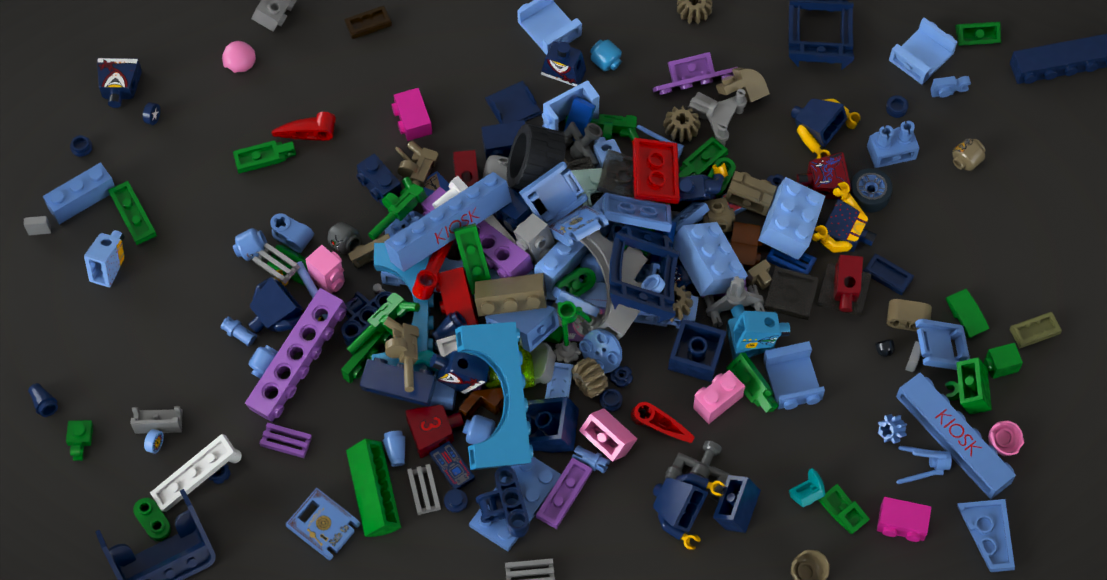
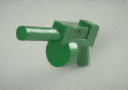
(612, 124)
(399, 207)
(393, 308)

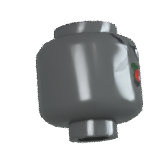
(343, 237)

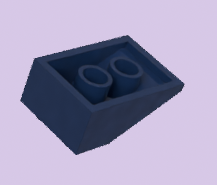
(552, 424)

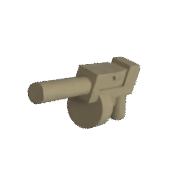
(418, 171)
(404, 347)

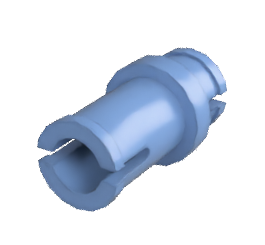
(235, 329)
(595, 461)

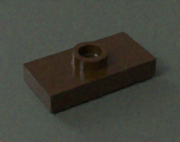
(368, 22)

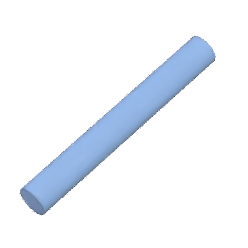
(308, 282)

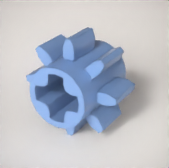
(892, 428)

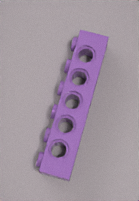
(499, 251)
(296, 342)

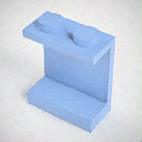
(548, 23)
(923, 51)
(559, 107)

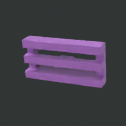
(288, 432)

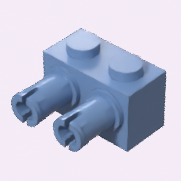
(892, 145)

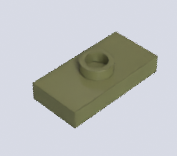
(1035, 330)

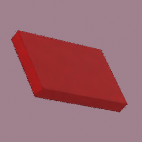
(656, 171)

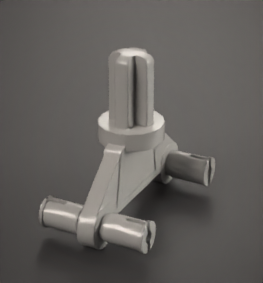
(720, 113)
(735, 295)

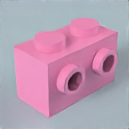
(326, 269)
(719, 396)
(608, 434)

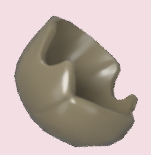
(810, 566)

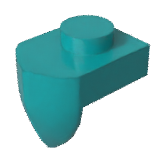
(809, 490)

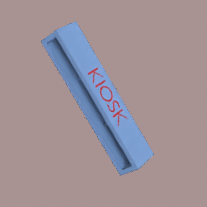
(437, 227)
(956, 435)

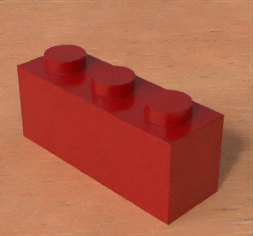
(456, 294)

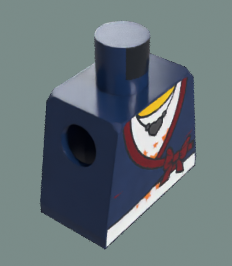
(564, 64)
(118, 78)
(460, 371)

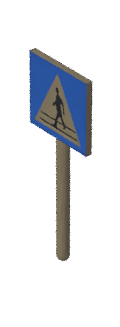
(433, 181)

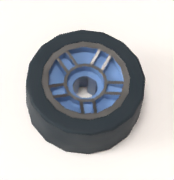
(874, 181)

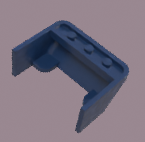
(168, 560)

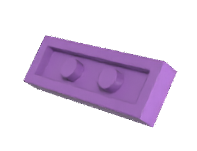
(564, 493)

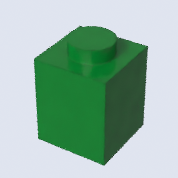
(1003, 360)

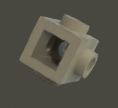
(720, 213)

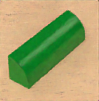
(373, 488)

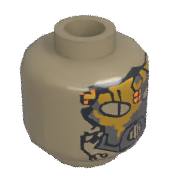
(968, 154)

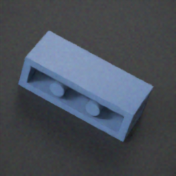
(79, 193)

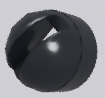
(885, 347)

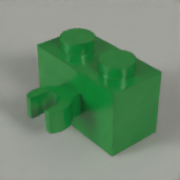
(971, 386)

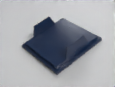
(514, 104)

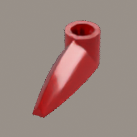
(314, 128)
(660, 421)

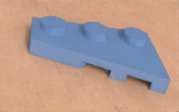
(990, 531)

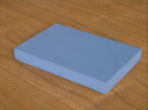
(637, 212)

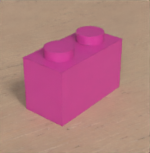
(412, 114)
(904, 519)

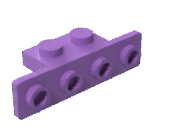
(691, 70)

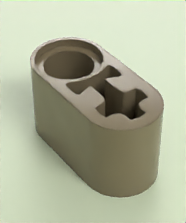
(904, 313)

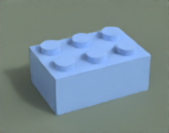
(791, 218)
(708, 257)

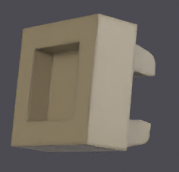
(759, 275)

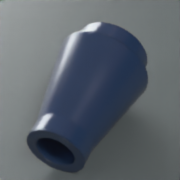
(448, 326)
(43, 401)

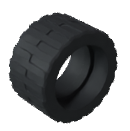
(533, 154)

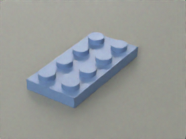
(536, 483)

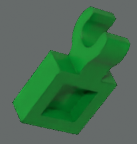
(79, 435)

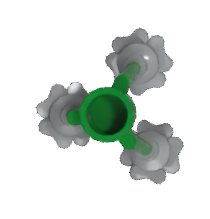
(568, 313)

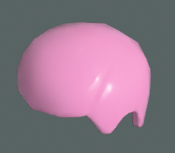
(238, 56)
(1006, 438)

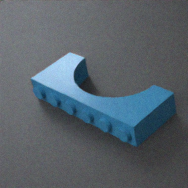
(421, 318)
(499, 349)

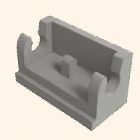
(163, 420)

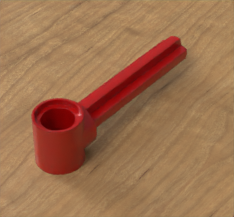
(428, 279)

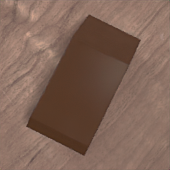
(489, 398)

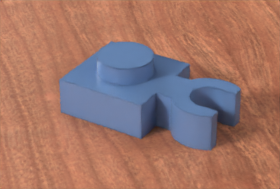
(946, 86)

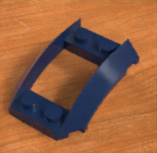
(821, 51)
(637, 297)

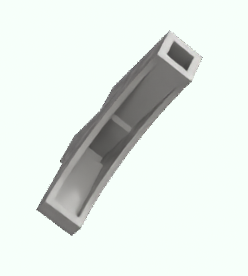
(619, 319)

